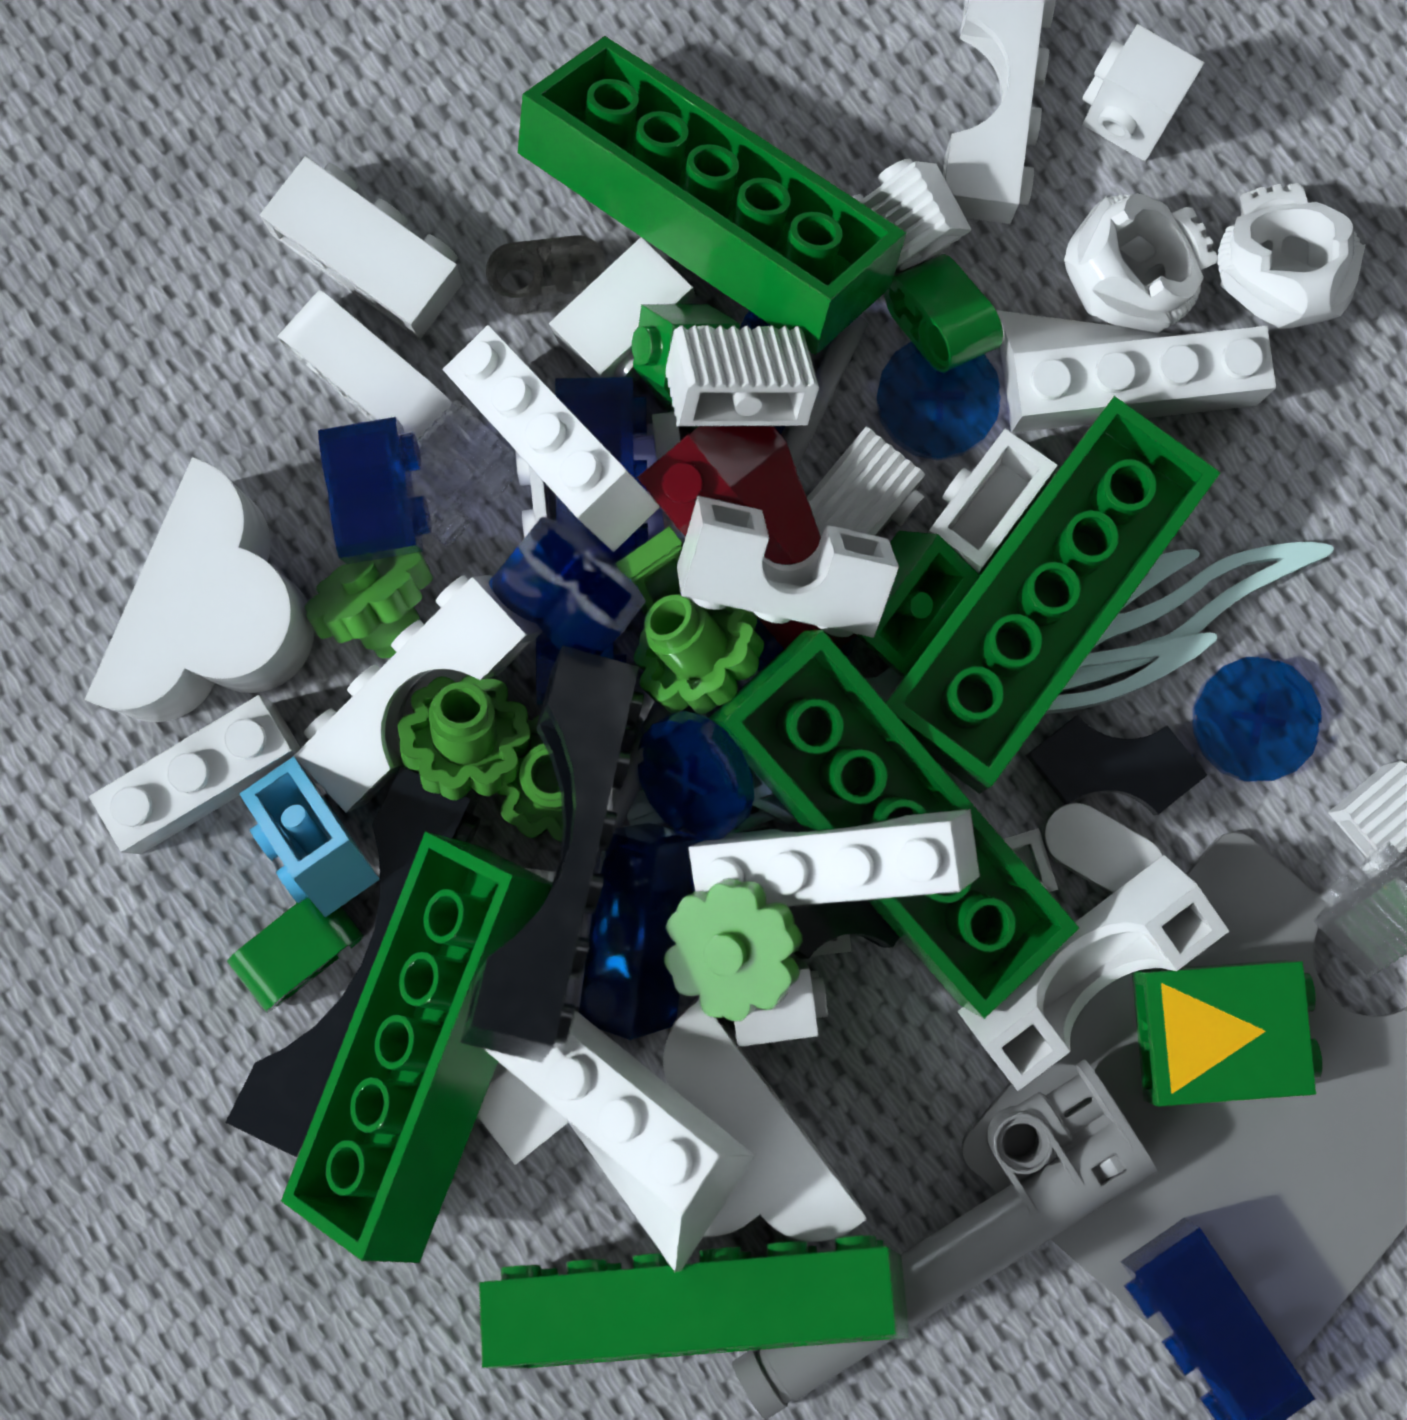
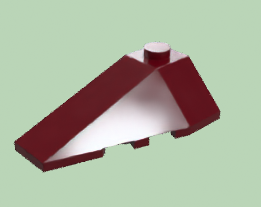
(747, 469)

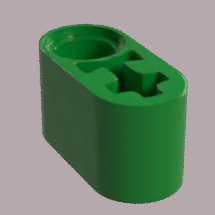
(943, 313)
(292, 952)

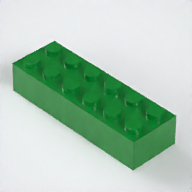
(709, 192)
(1049, 594)
(850, 762)
(402, 1078)
(704, 1309)

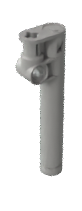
(1077, 1165)

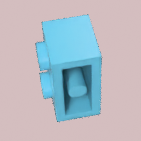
(308, 838)

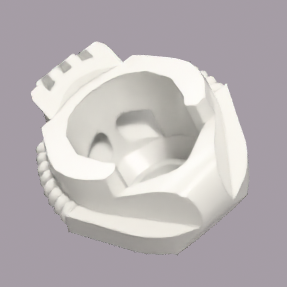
(1138, 262)
(1275, 269)

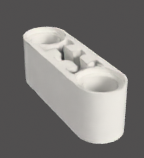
(362, 366)

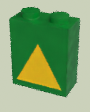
(1226, 1032)

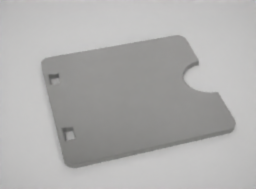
(1282, 1187)

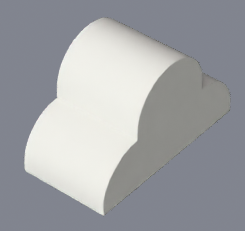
(204, 609)
(788, 1175)

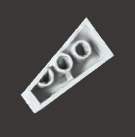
(1071, 369)
(643, 1134)

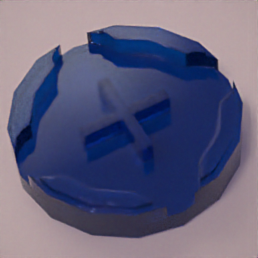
(937, 411)
(1256, 719)
(695, 776)

